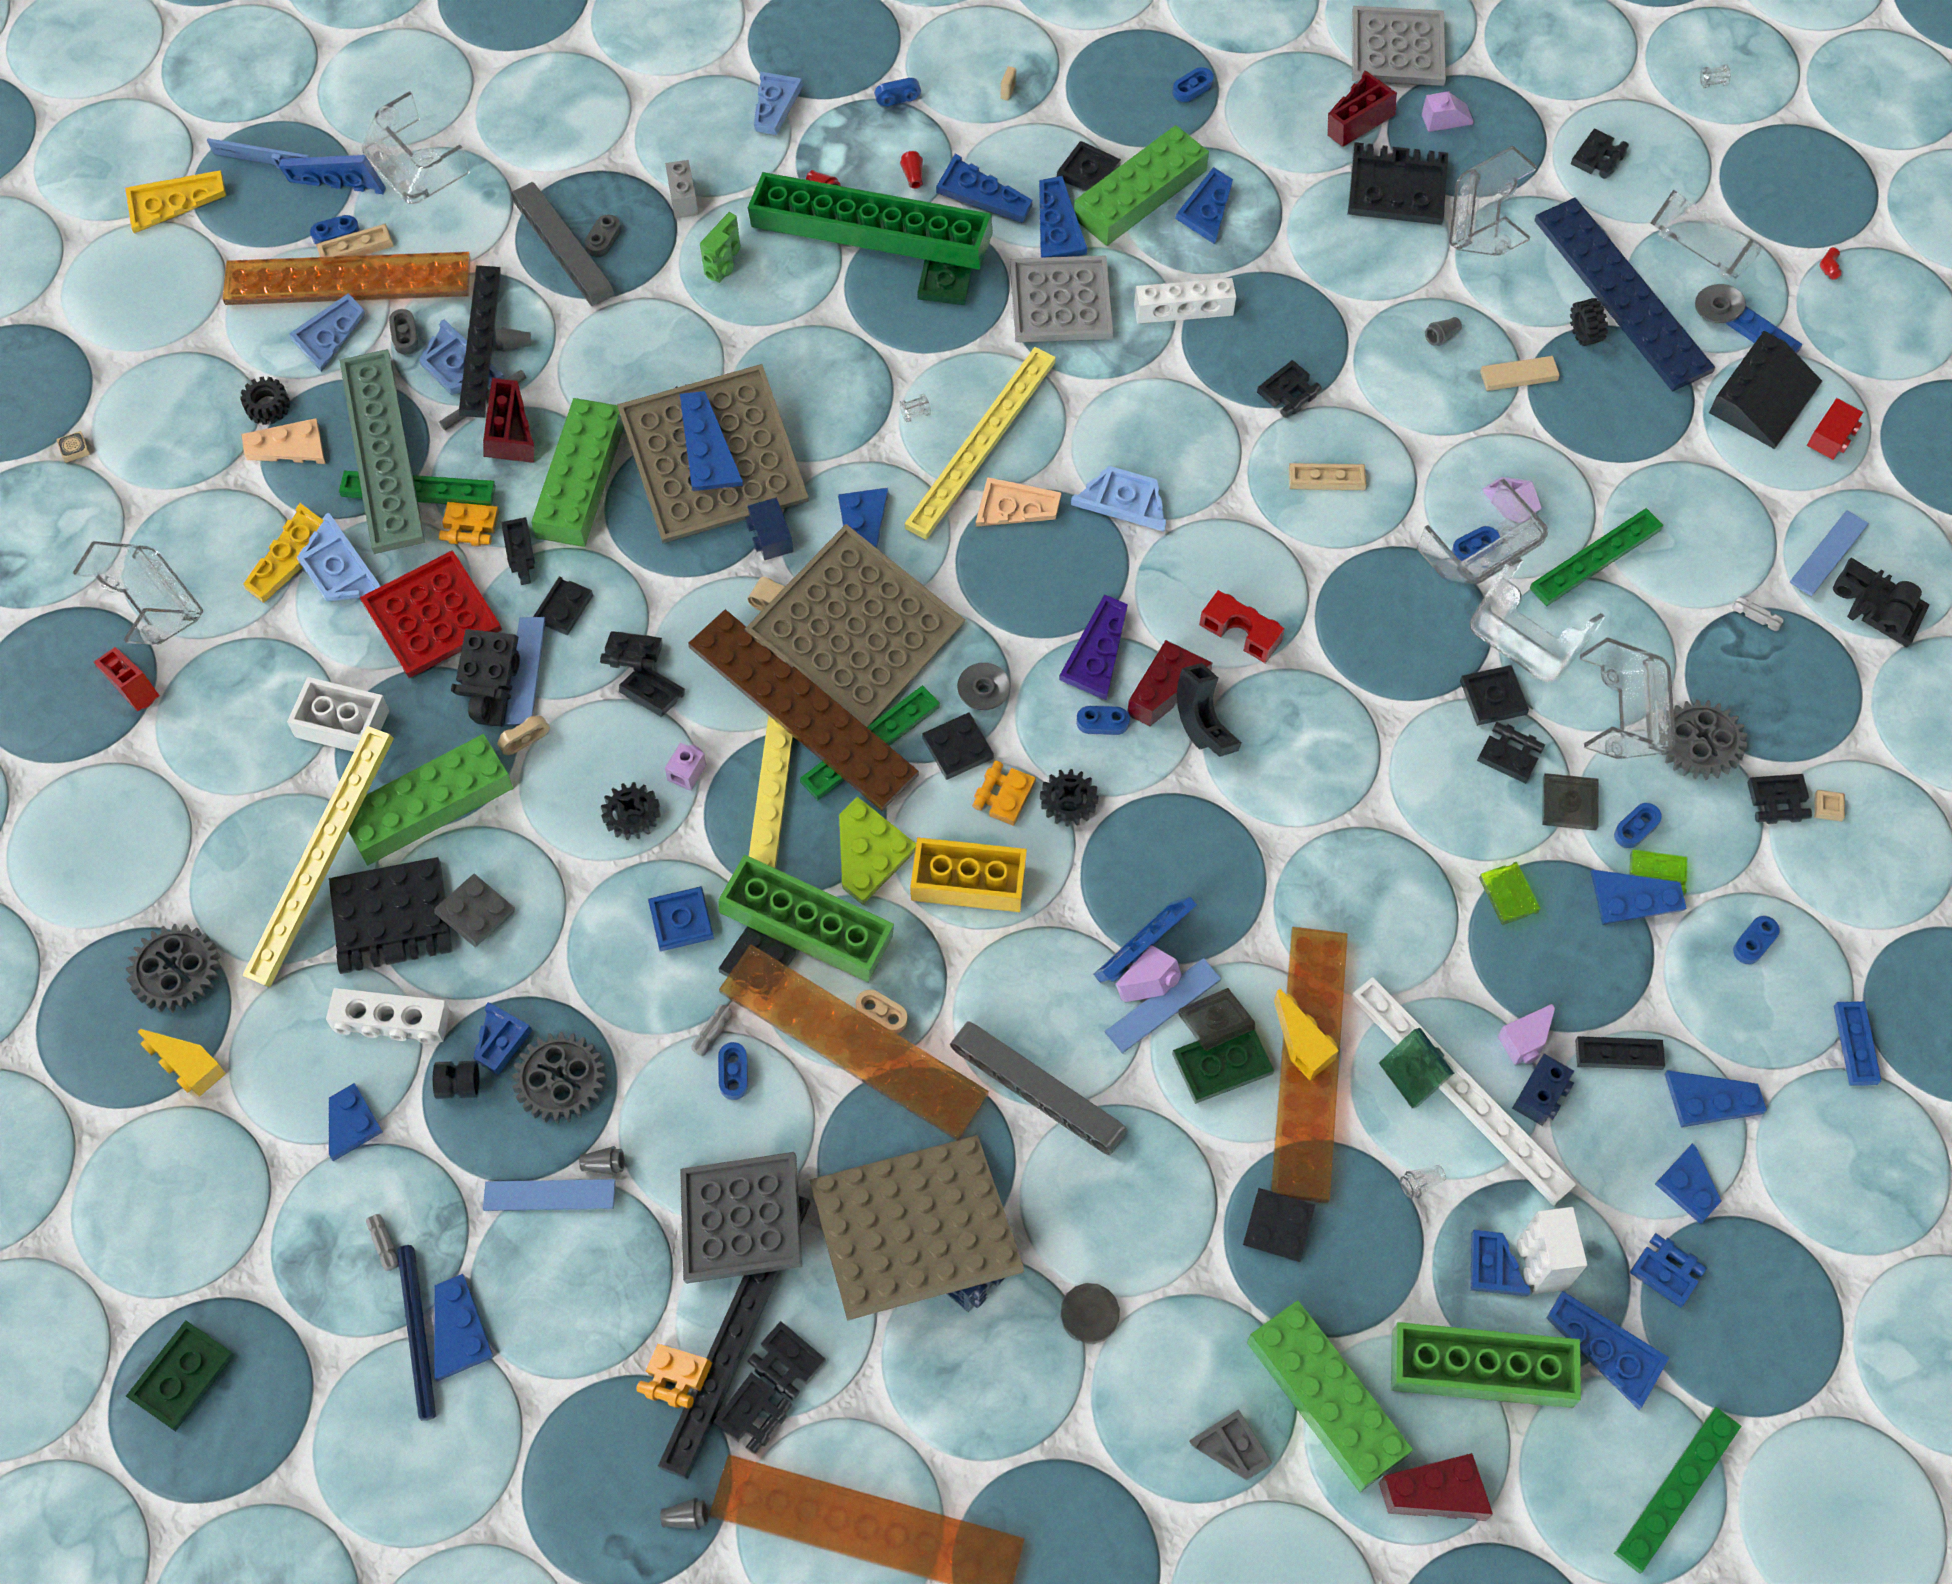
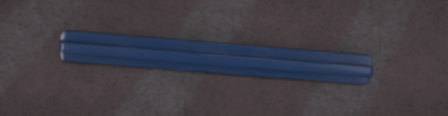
(416, 1333)

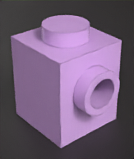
(685, 766)

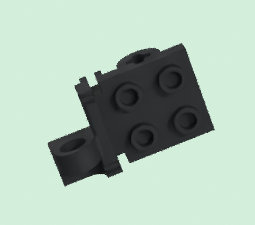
(1885, 605)
(485, 672)

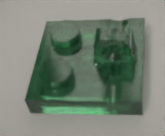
(1416, 1067)

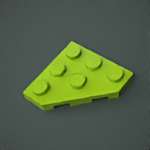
(869, 850)

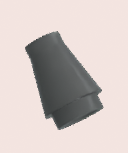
(1441, 331)
(512, 339)
(603, 1161)
(687, 1515)

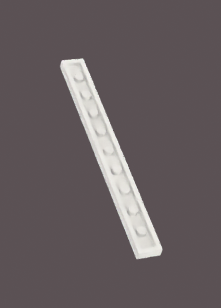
(1471, 1099)

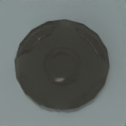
(1090, 1313)

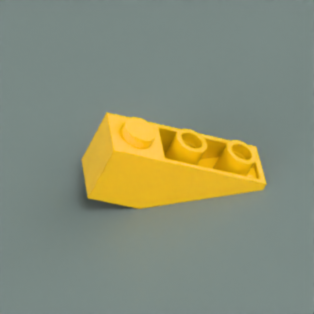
(1304, 1041)
(188, 1060)

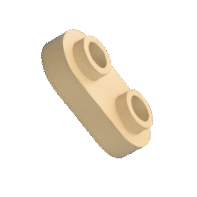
(523, 735)
(883, 1011)

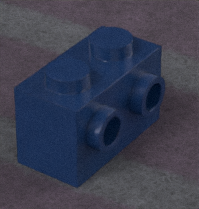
(770, 529)
(1543, 1090)

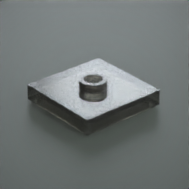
(1570, 801)
(1217, 1019)

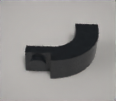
(1197, 711)

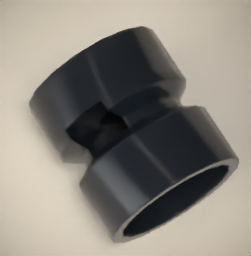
(456, 1079)

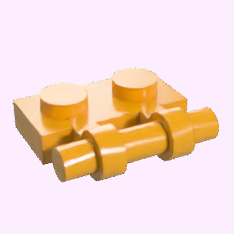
(469, 518)
(1011, 797)
(676, 1367)

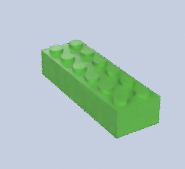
(1141, 185)
(578, 473)
(428, 798)
(806, 918)
(1485, 1365)
(1329, 1396)

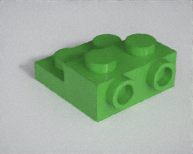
(720, 247)

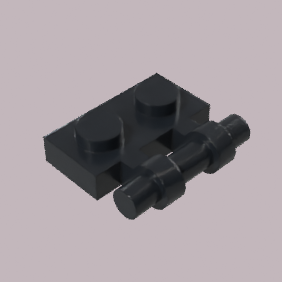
(1593, 150)
(1284, 383)
(631, 651)
(1510, 759)
(1779, 790)
(791, 1352)
(746, 1406)

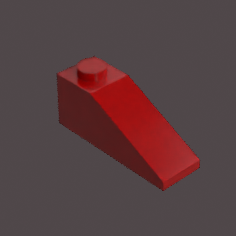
(127, 679)

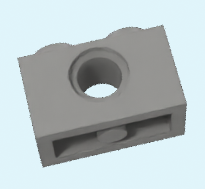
(681, 189)

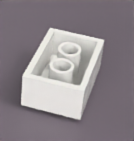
(335, 714)
(1552, 1250)

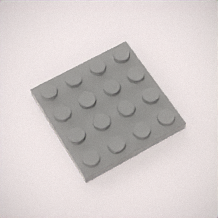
(1398, 45)
(1061, 299)

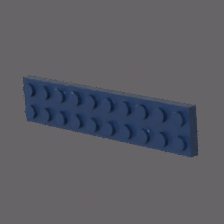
(1624, 294)

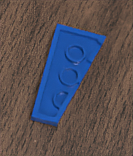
(334, 171)
(973, 187)
(1058, 222)
(707, 450)
(1144, 938)
(1614, 1351)

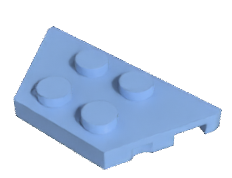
(1124, 497)
(335, 564)

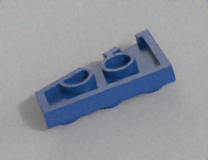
(1206, 205)
(864, 512)
(1635, 897)
(1712, 1099)
(458, 1329)

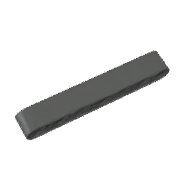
(562, 244)
(1038, 1088)

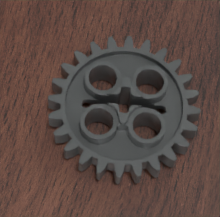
(1703, 740)
(153, 986)
(544, 1098)

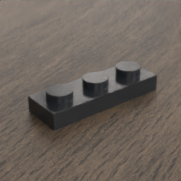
(1620, 1053)

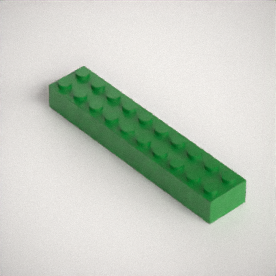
(870, 220)

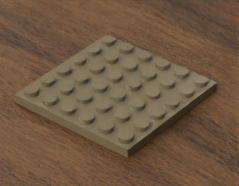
(753, 435)
(856, 625)
(914, 1227)

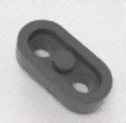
(605, 232)
(403, 333)

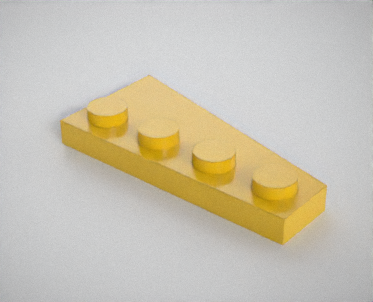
(166, 199)
(281, 560)

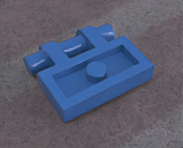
(1663, 1275)

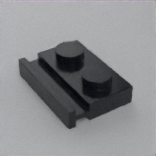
(564, 605)
(651, 691)

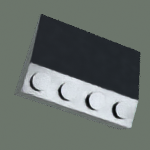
(1766, 391)

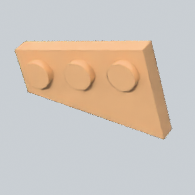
(290, 441)
(1016, 503)

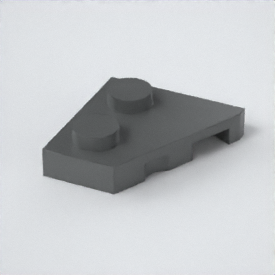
(1233, 1446)

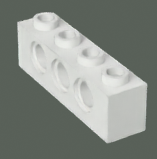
(1184, 300)
(348, 1003)

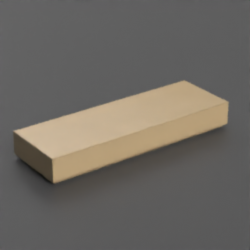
(357, 243)
(1519, 373)
(1327, 476)

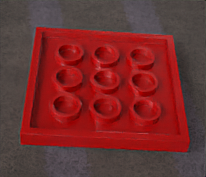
(428, 612)

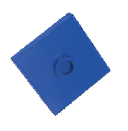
(680, 918)

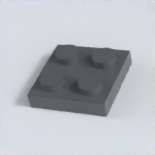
(474, 910)

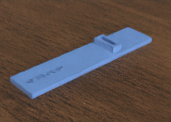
(250, 152)
(1829, 553)
(525, 682)
(1161, 1008)
(549, 1195)

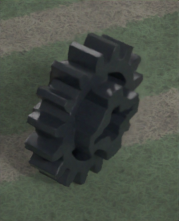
(1069, 808)
(630, 811)

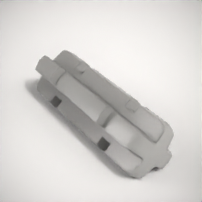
(1758, 613)
(711, 1030)
(382, 1242)

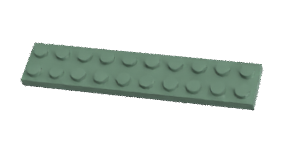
(381, 452)

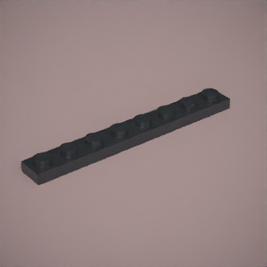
(480, 342)

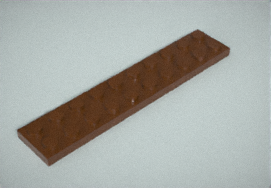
(804, 711)

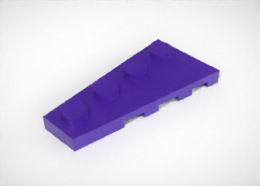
(1095, 653)

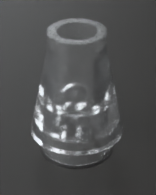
(1420, 1181)

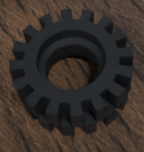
(1588, 321)
(263, 389)

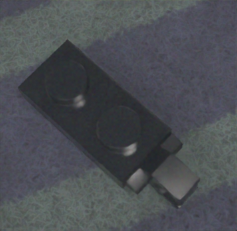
(519, 548)

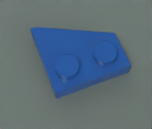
(499, 1038)
(349, 1122)
(1690, 1185)
(1494, 1266)

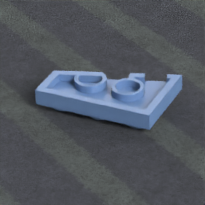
(775, 101)
(328, 330)

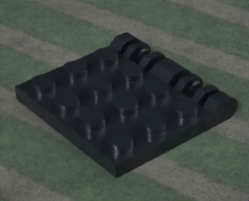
(1398, 186)
(387, 911)

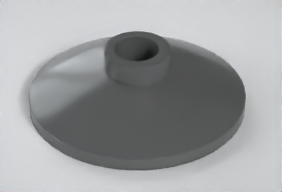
(1720, 303)
(980, 677)

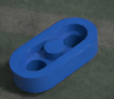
(1189, 85)
(897, 91)
(333, 228)
(1472, 542)
(1102, 721)
(1636, 827)
(1756, 937)
(733, 1072)

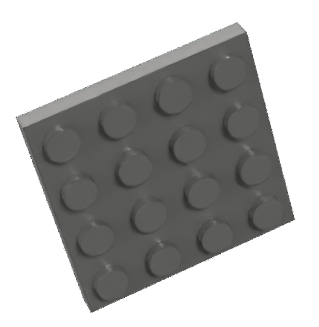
(740, 1218)

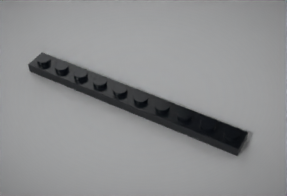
(725, 1358)

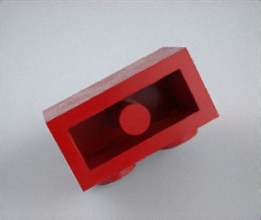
(1835, 429)

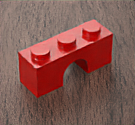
(1226, 613)

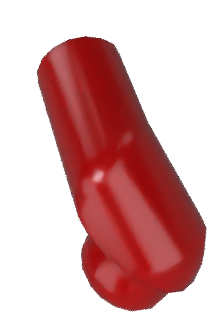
(1829, 265)

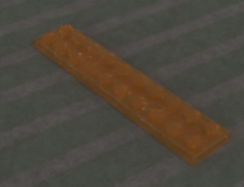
(334, 277)
(854, 1042)
(1304, 1106)
(863, 1526)

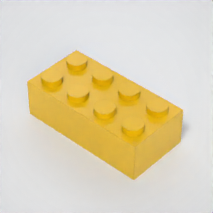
(968, 874)

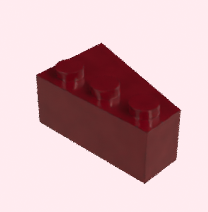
(1362, 109)
(506, 424)
(1158, 687)
(1438, 1489)

